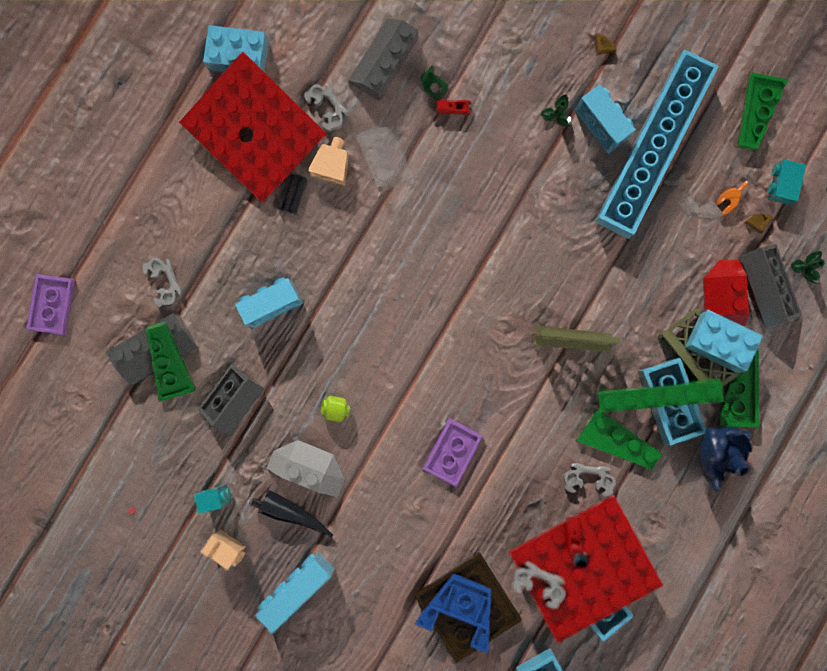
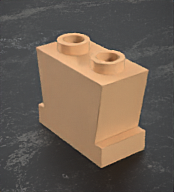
(224, 549)

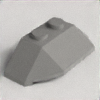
(308, 467)

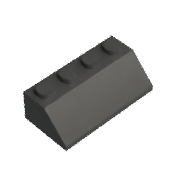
(384, 57)
(770, 285)
(133, 355)

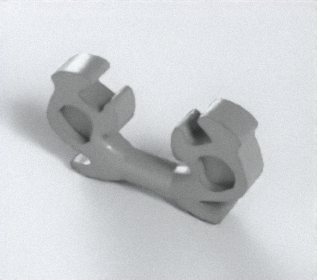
(317, 93)
(157, 266)
(606, 481)
(555, 592)

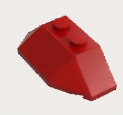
(727, 291)

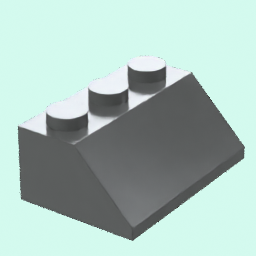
(230, 399)

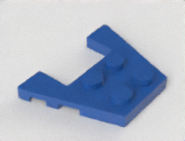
(463, 601)

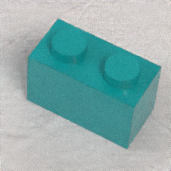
(786, 182)
(212, 499)

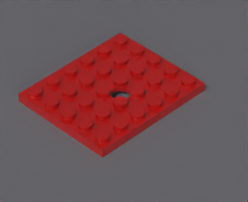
(280, 127)
(610, 581)

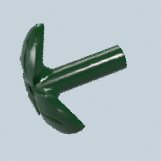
(561, 105)
(813, 261)

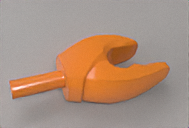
(733, 197)

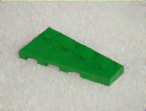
(758, 108)
(167, 362)
(742, 398)
(616, 440)

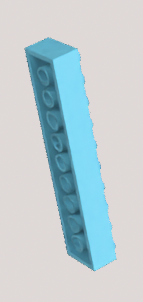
(656, 144)

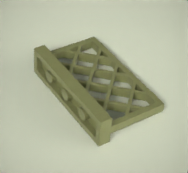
(574, 339)
(690, 364)

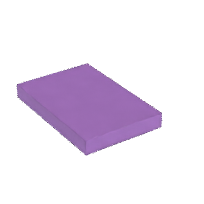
(50, 304)
(452, 452)

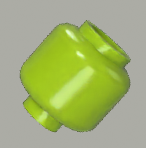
(334, 409)

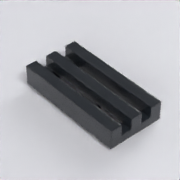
(299, 195)

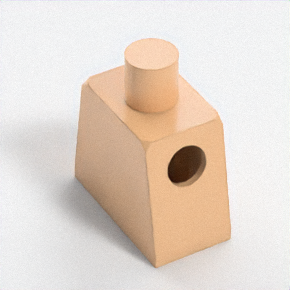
(331, 162)

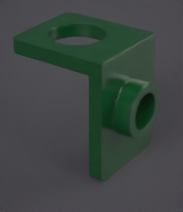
(428, 78)

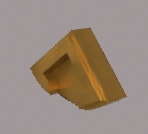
(604, 45)
(759, 221)

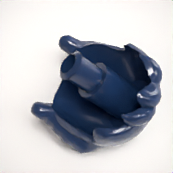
(724, 451)

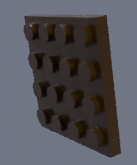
(457, 633)

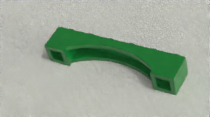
(661, 396)

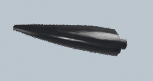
(284, 510)

